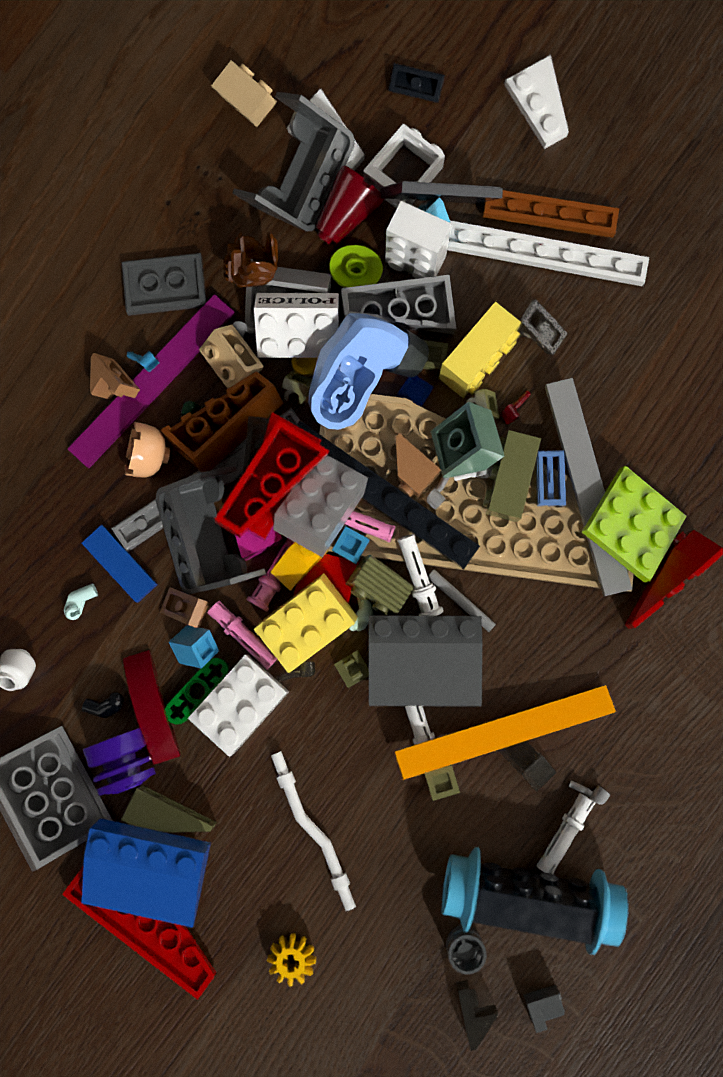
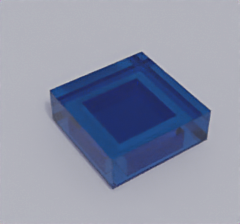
(415, 390)

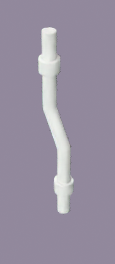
(340, 880)

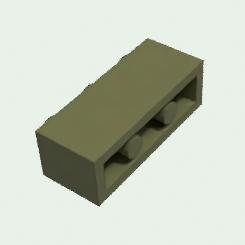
(512, 476)

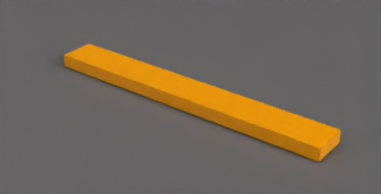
(504, 732)

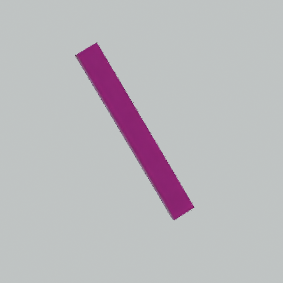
(172, 360)

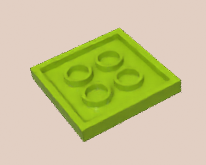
(634, 524)

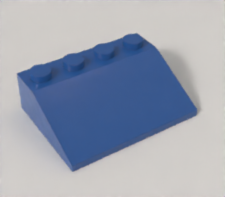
(144, 872)

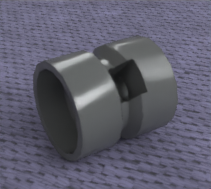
(465, 950)

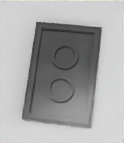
(164, 284)

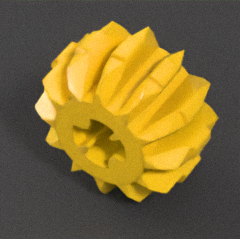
(282, 963)

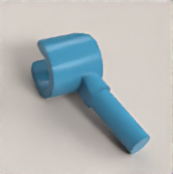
(148, 360)

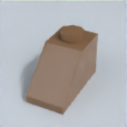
(414, 469)

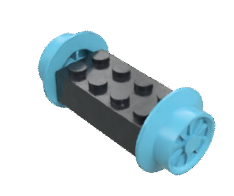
(535, 902)

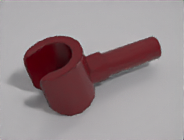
(510, 413)

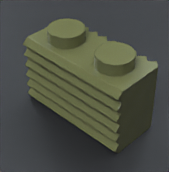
(379, 585)

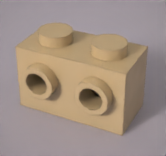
(244, 93)
(230, 355)

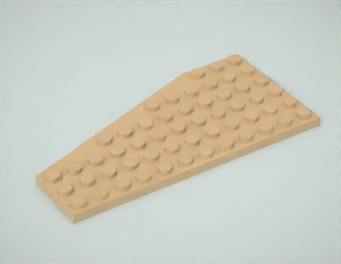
(540, 546)

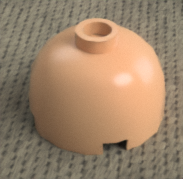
(145, 451)

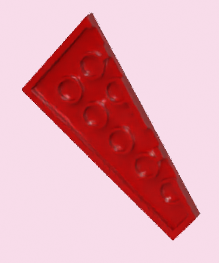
(161, 943)

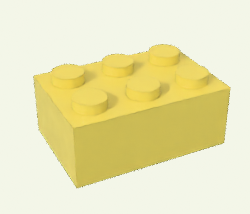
(480, 351)
(306, 623)

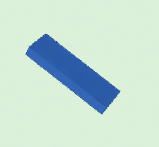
(119, 563)

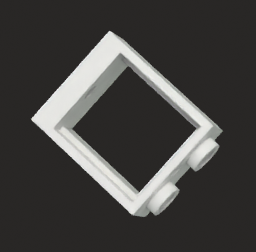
(413, 141)

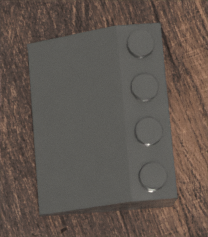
(425, 661)

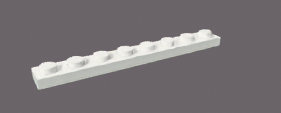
(548, 253)

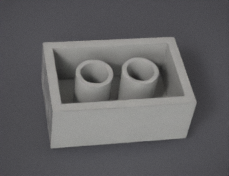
(320, 505)

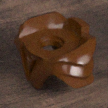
(249, 262)

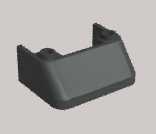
(314, 168)
(193, 535)

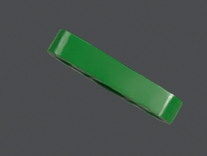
(178, 701)

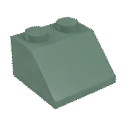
(467, 441)

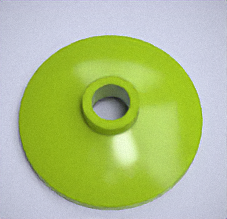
(355, 259)

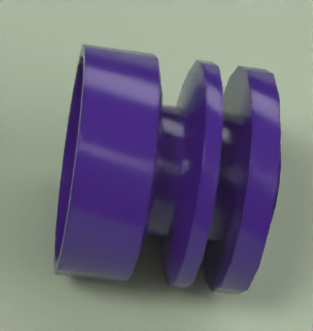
(119, 762)

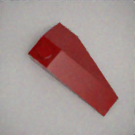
(685, 559)

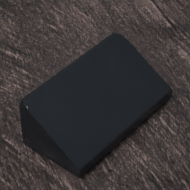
(416, 82)

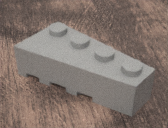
(407, 304)

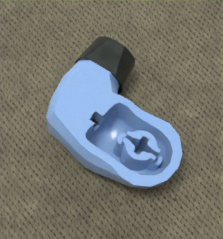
(354, 363)

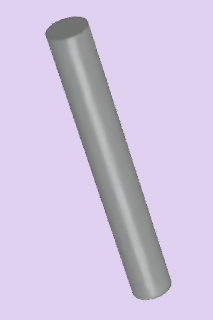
(460, 599)

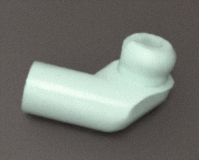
(76, 601)
(365, 610)

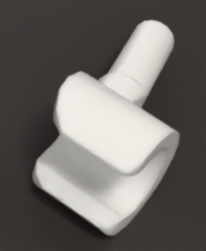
(481, 474)

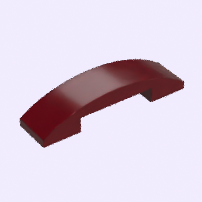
(150, 708)

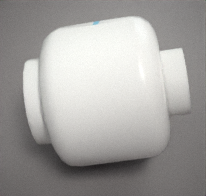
(16, 669)

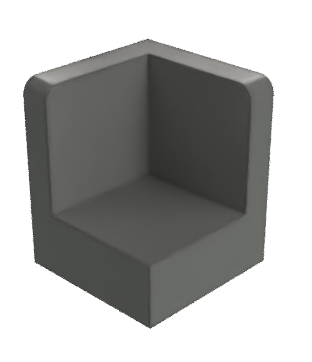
(544, 1006)

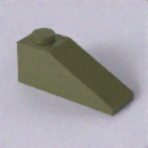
(160, 813)

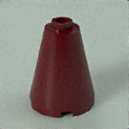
(347, 205)

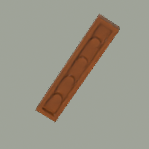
(553, 213)

